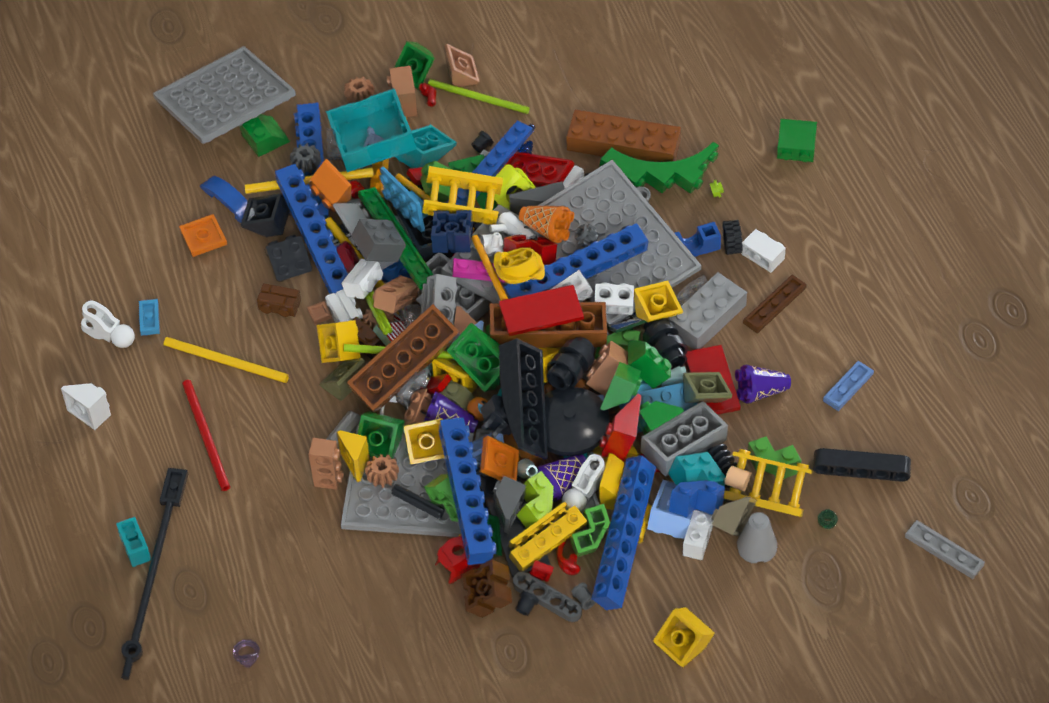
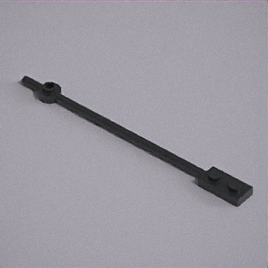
(170, 496)

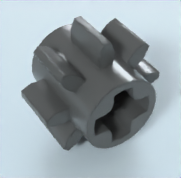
(586, 235)

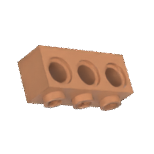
(395, 294)
(325, 463)

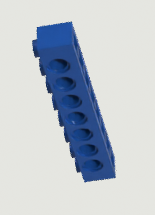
(310, 133)
(292, 176)
(603, 260)
(623, 533)
(475, 551)

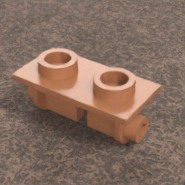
(419, 401)

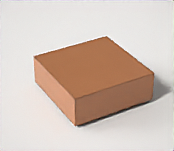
(319, 312)

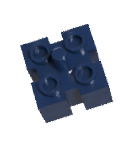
(452, 232)

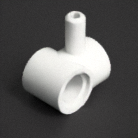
(492, 243)

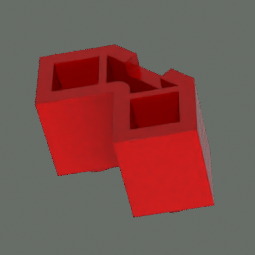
(542, 246)

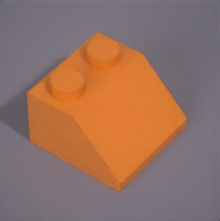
(330, 185)

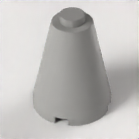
(757, 539)

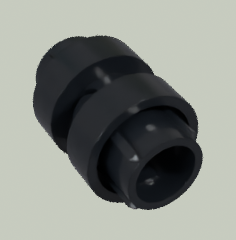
(666, 339)
(570, 363)

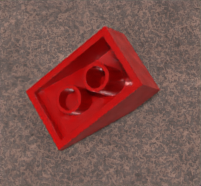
(622, 431)

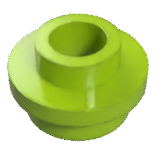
(716, 188)

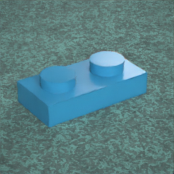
(149, 317)

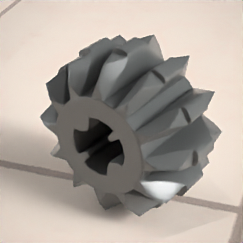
(305, 158)

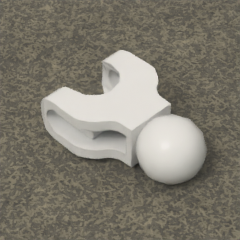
(106, 326)
(585, 484)

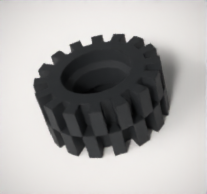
(732, 237)

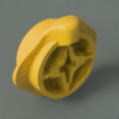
(519, 265)

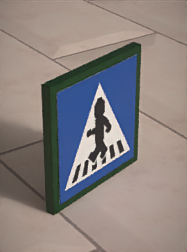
(627, 323)

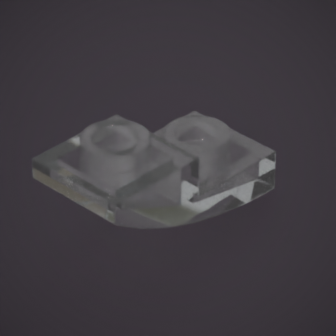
(690, 289)
(416, 382)

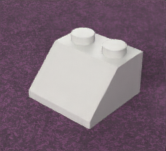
(87, 403)

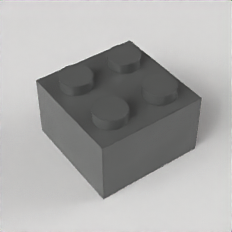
(378, 240)

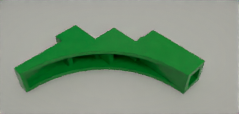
(662, 175)

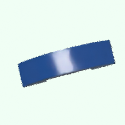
(226, 195)

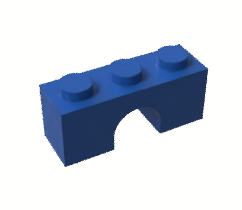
(704, 240)

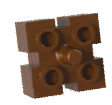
(487, 588)

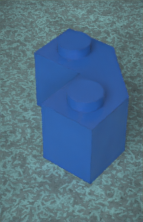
(697, 495)

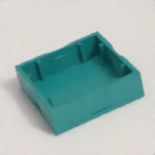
(387, 119)

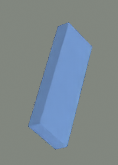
(848, 385)

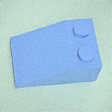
(664, 521)

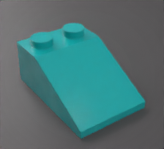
(430, 146)

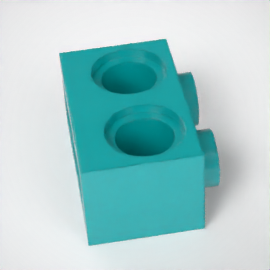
(133, 541)

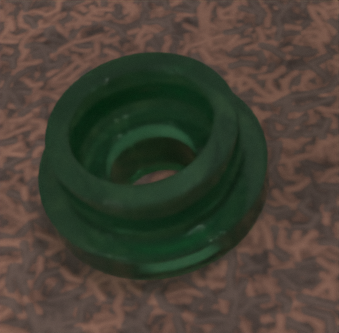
(827, 514)

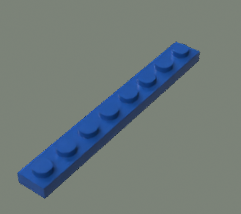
(498, 156)

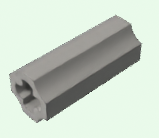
(348, 424)

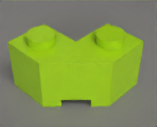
(538, 498)

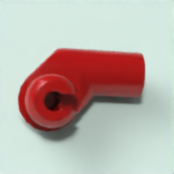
(429, 92)

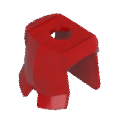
(454, 563)

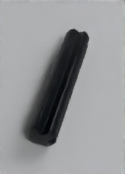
(417, 501)

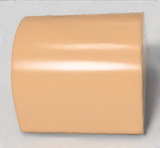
(737, 478)

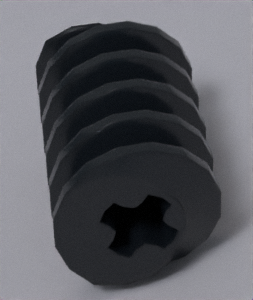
(722, 458)

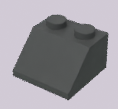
(508, 500)

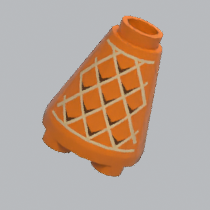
(548, 221)

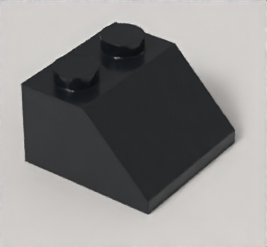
(266, 215)

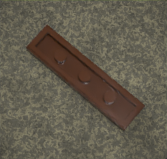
(774, 303)

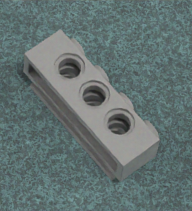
(441, 292)

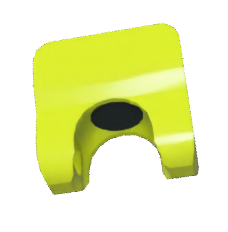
(512, 180)

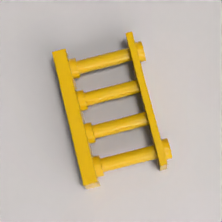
(463, 180)
(773, 502)

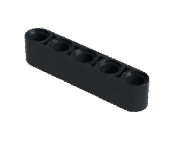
(862, 464)

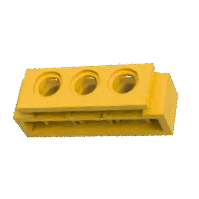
(548, 539)

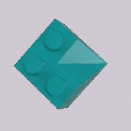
(696, 468)

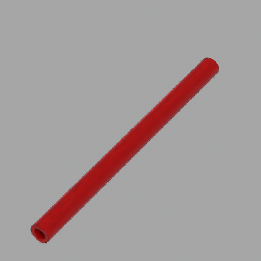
(206, 435)

